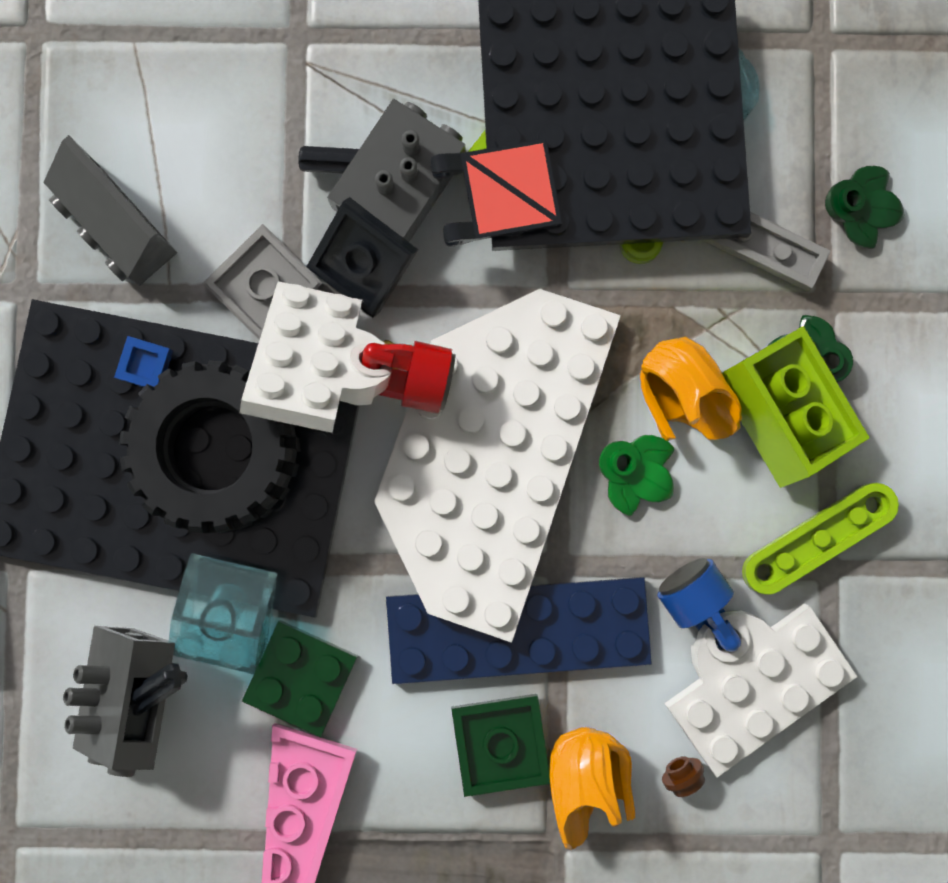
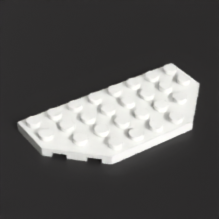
(484, 476)

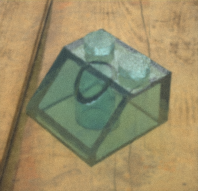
(223, 613)

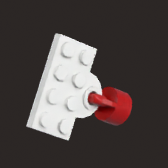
(318, 357)

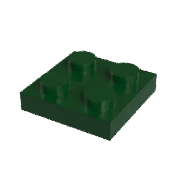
(300, 678)
(500, 745)

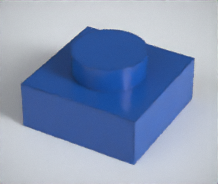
(142, 362)

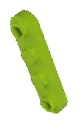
(820, 538)

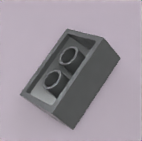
(105, 214)

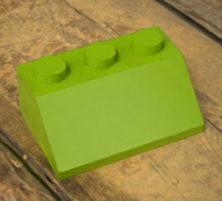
(794, 408)

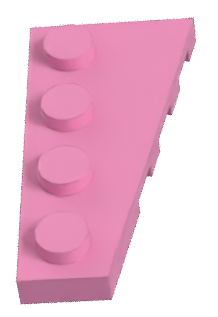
(303, 802)

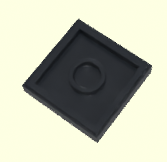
(361, 257)

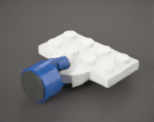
(749, 673)

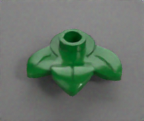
(643, 475)

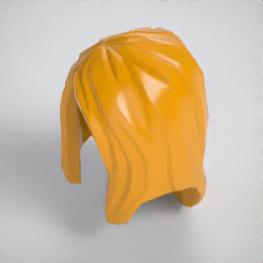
(688, 387)
(587, 773)

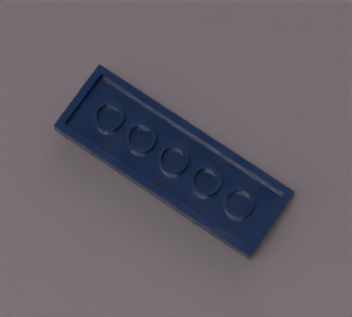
(557, 631)

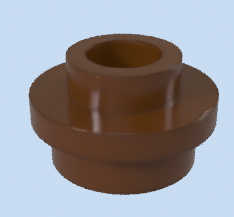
(684, 776)

